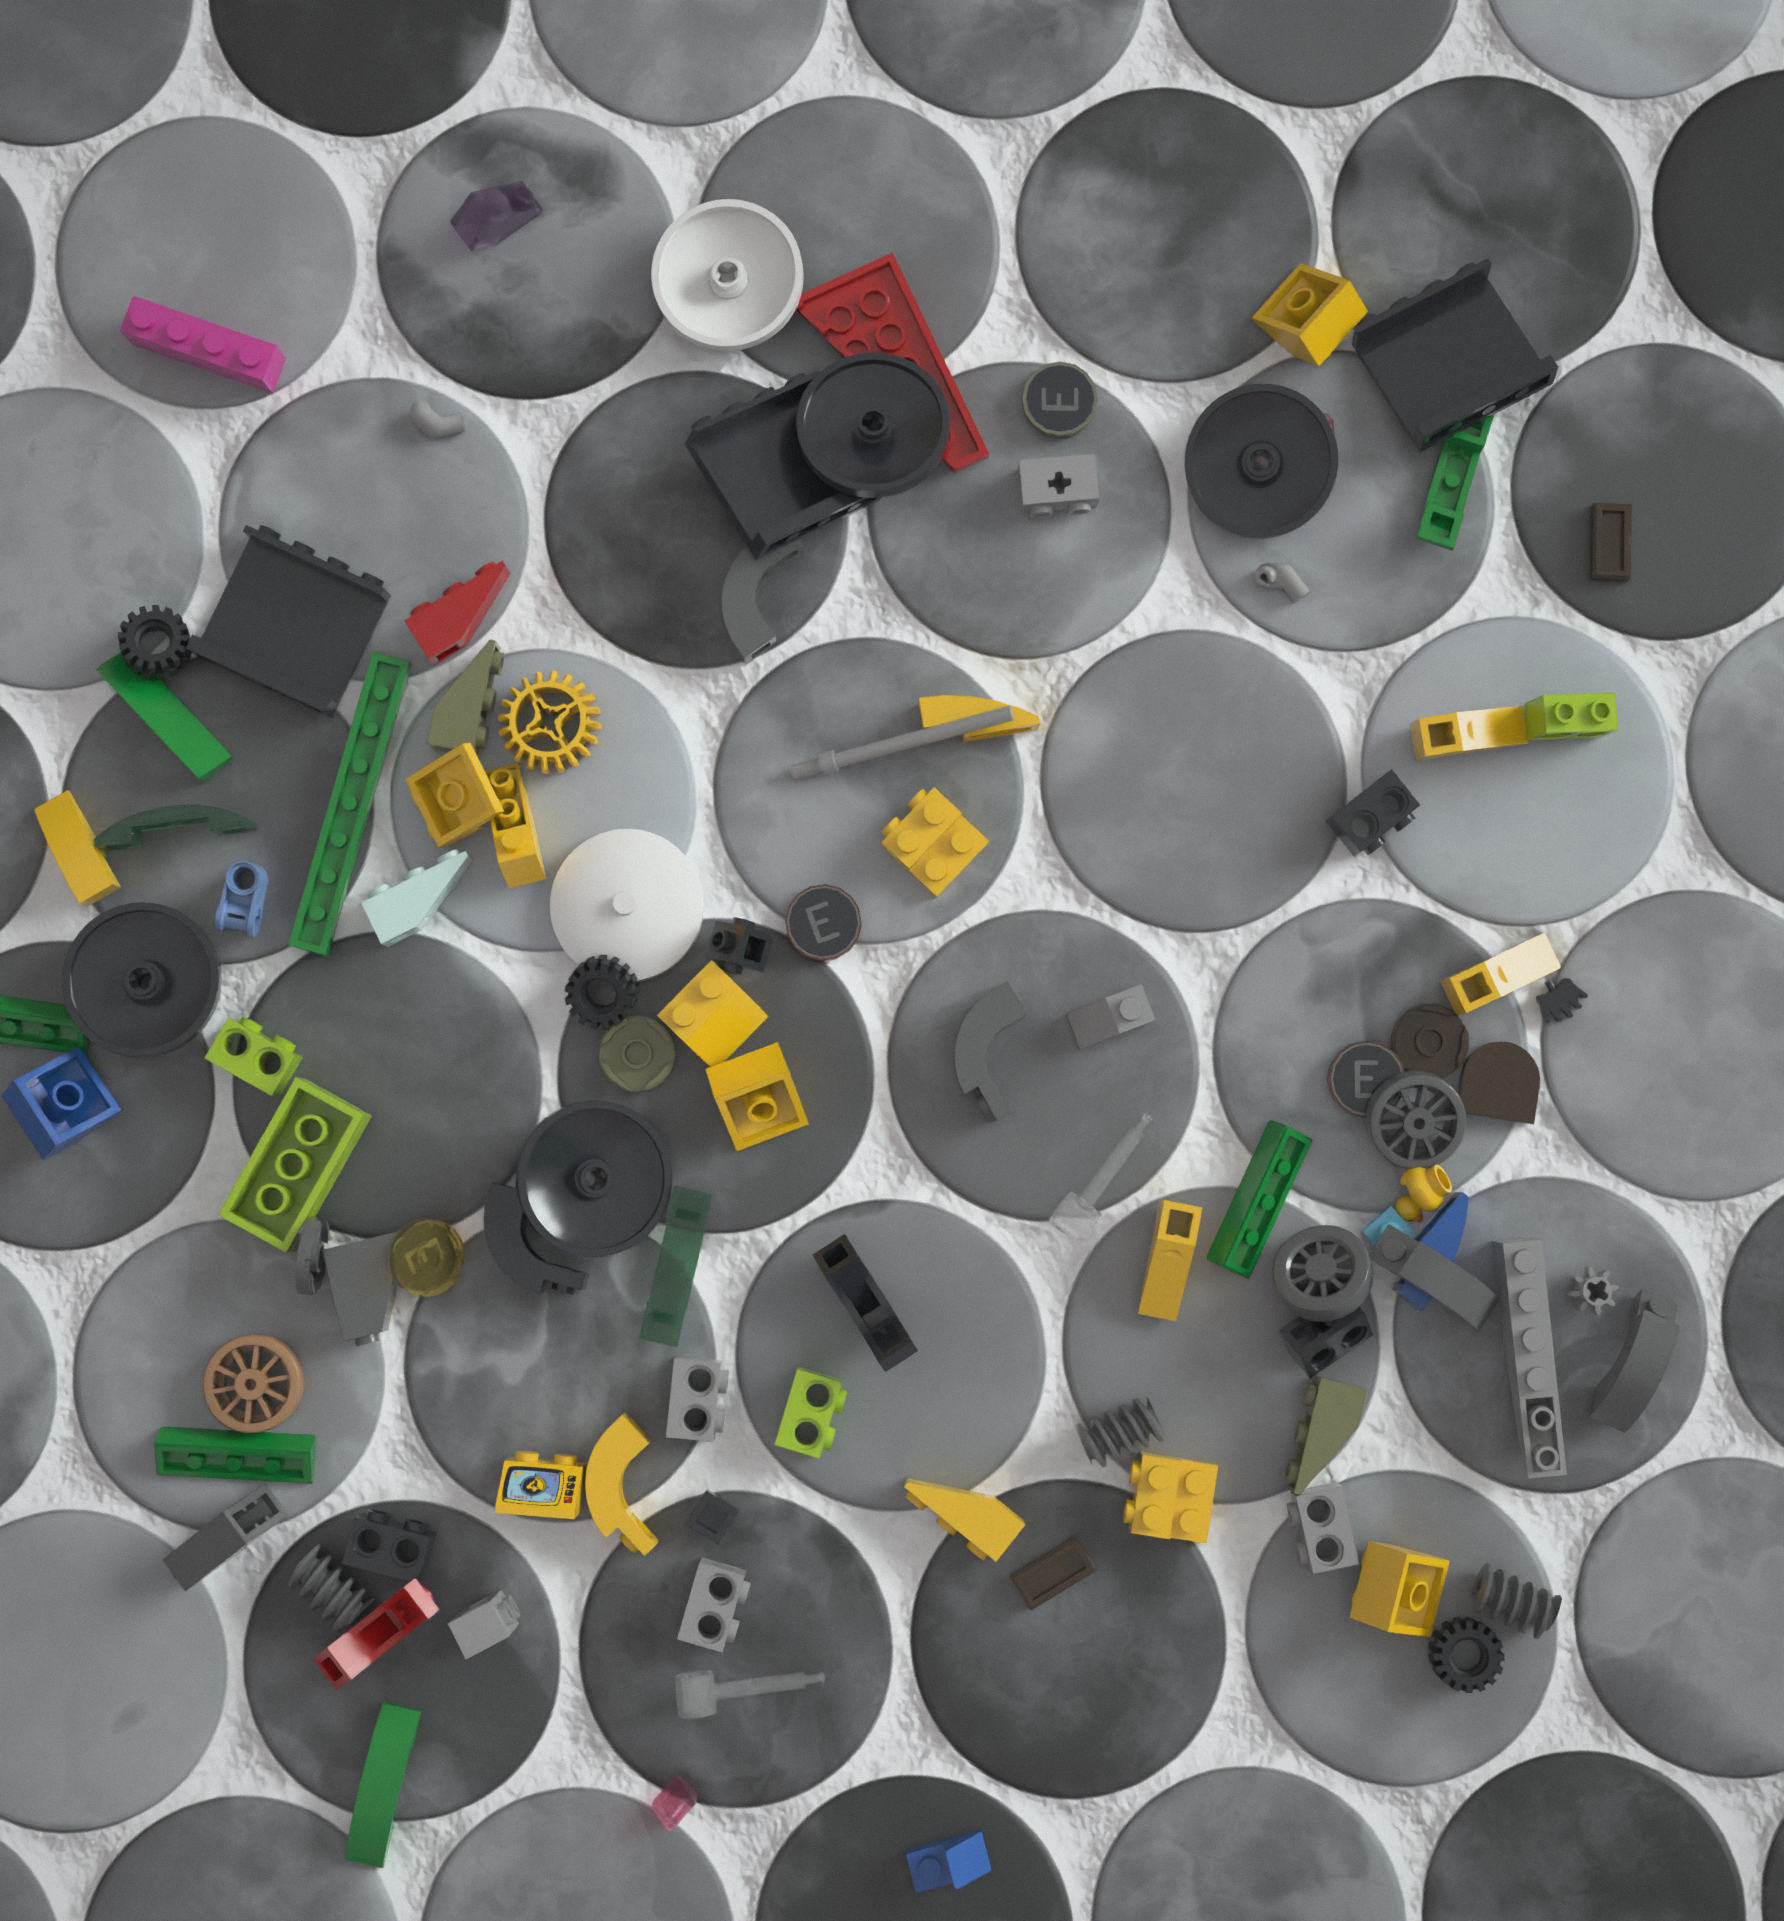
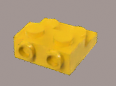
(454, 796)
(933, 841)
(1171, 1497)

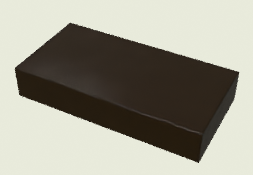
(1610, 542)
(1053, 1572)

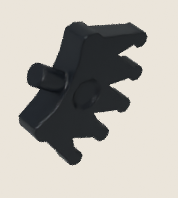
(1558, 999)

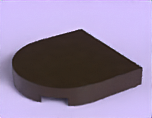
(1500, 1083)

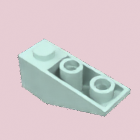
(410, 905)

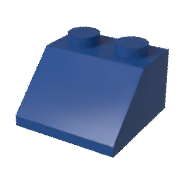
(60, 1102)

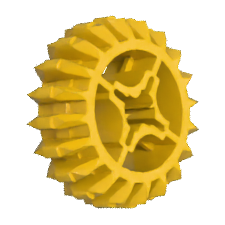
(533, 730)

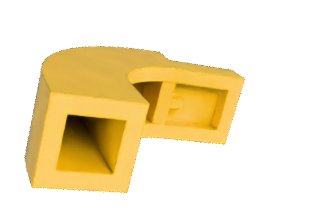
(605, 1488)

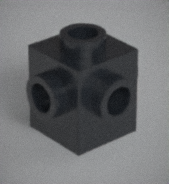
(739, 946)

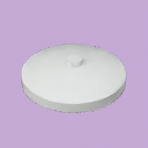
(727, 275)
(627, 900)

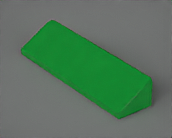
(167, 718)
(39, 1025)
(1259, 1199)
(235, 1455)

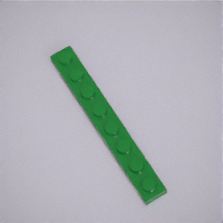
(350, 804)

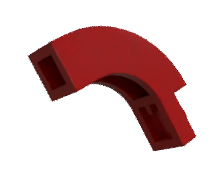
(376, 1633)

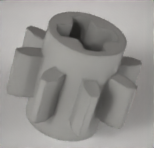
(1602, 1286)

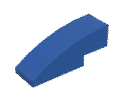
(1442, 1235)

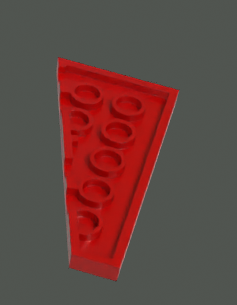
(878, 314)

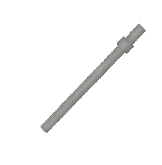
(831, 762)

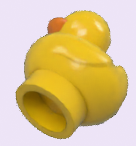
(1426, 1192)

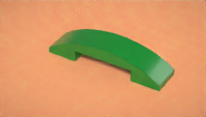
(1451, 484)
(381, 1784)

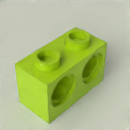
(1571, 716)
(251, 1064)
(801, 1410)

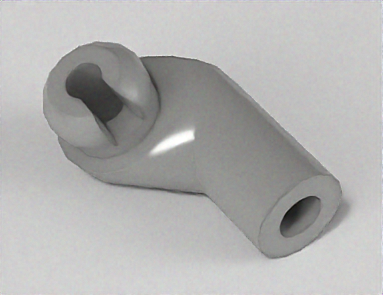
(433, 424)
(1281, 576)

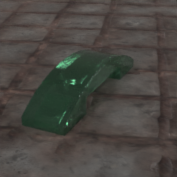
(128, 831)
(676, 1266)

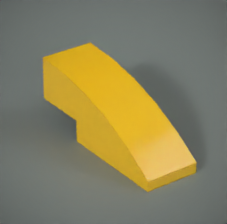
(947, 708)
(75, 850)

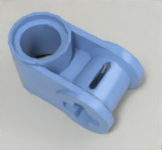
(242, 902)

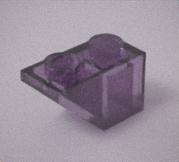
(495, 214)

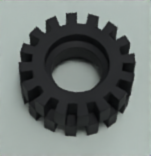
(148, 622)
(589, 1010)
(1489, 1659)

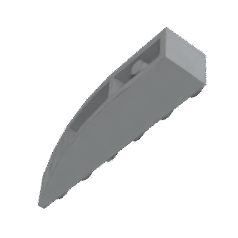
(1530, 1354)

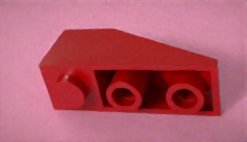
(453, 619)

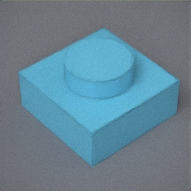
(1389, 1216)

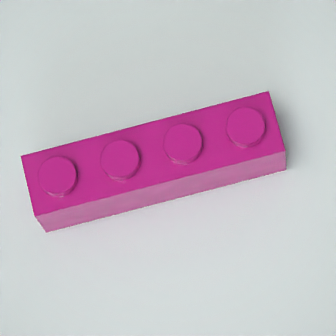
(202, 344)

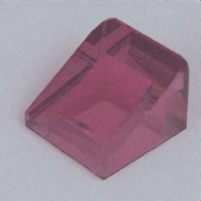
(674, 1802)

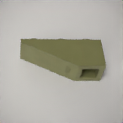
(463, 709)
(1329, 1422)

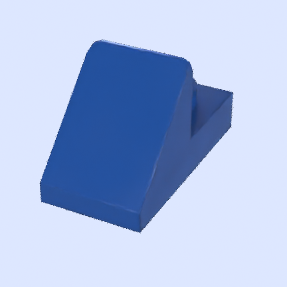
(949, 1861)

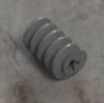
(1120, 1432)
(328, 1590)
(1515, 1600)

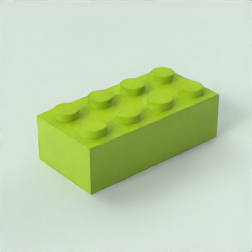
(294, 1164)

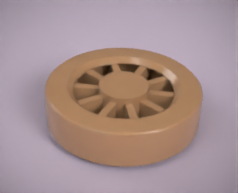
(252, 1383)

